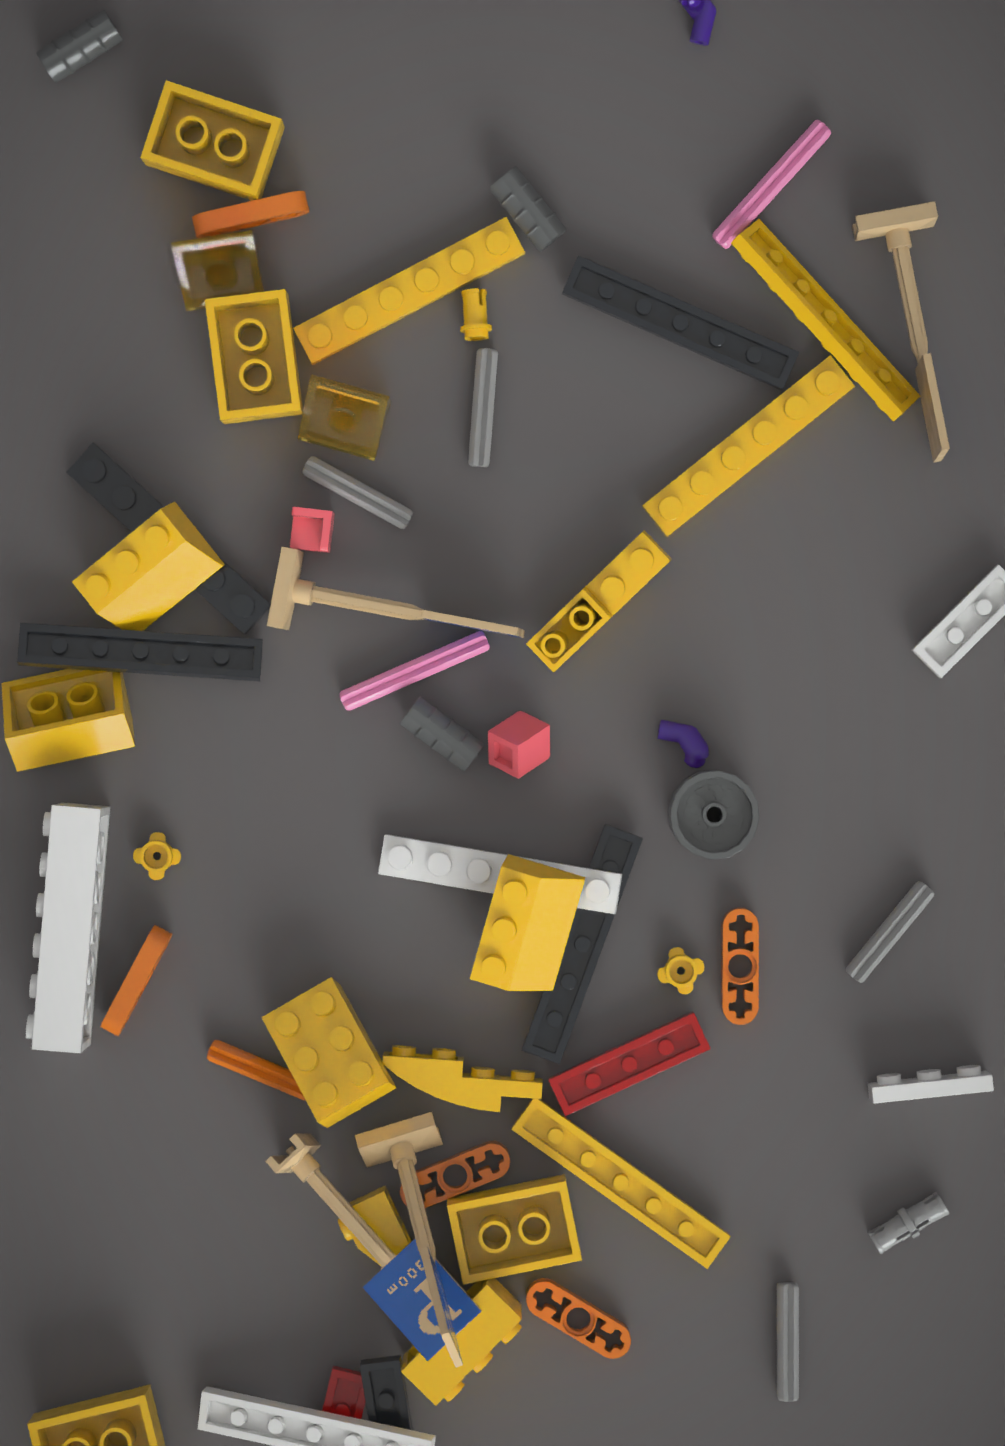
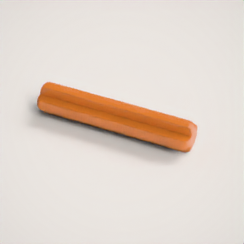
(253, 1067)

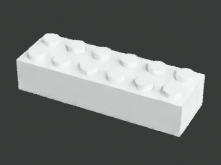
(69, 927)

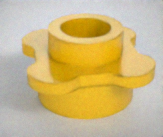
(156, 868)
(678, 959)

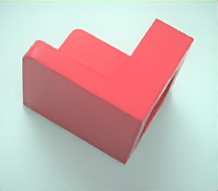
(312, 529)
(519, 744)

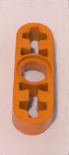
(250, 214)
(136, 980)
(730, 996)
(486, 1172)
(608, 1325)

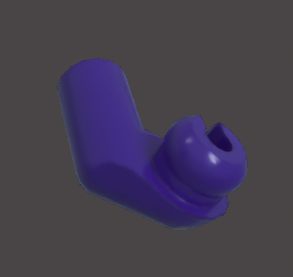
(703, 15)
(689, 738)

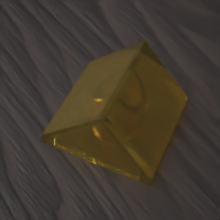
(217, 267)
(343, 417)

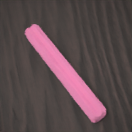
(771, 183)
(414, 670)

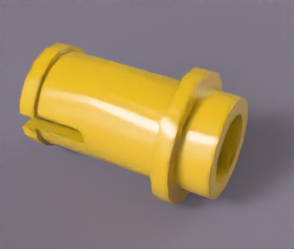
(475, 315)

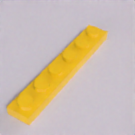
(409, 290)
(825, 319)
(748, 446)
(621, 1182)

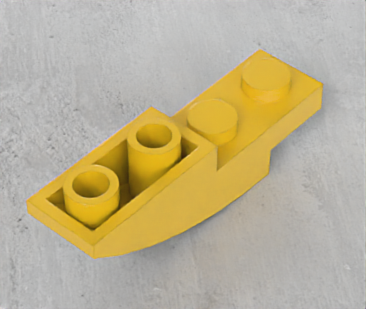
(599, 601)
(443, 1078)

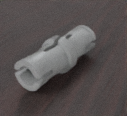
(908, 1222)

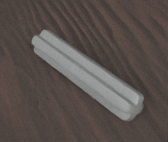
(483, 407)
(357, 492)
(890, 931)
(787, 1341)

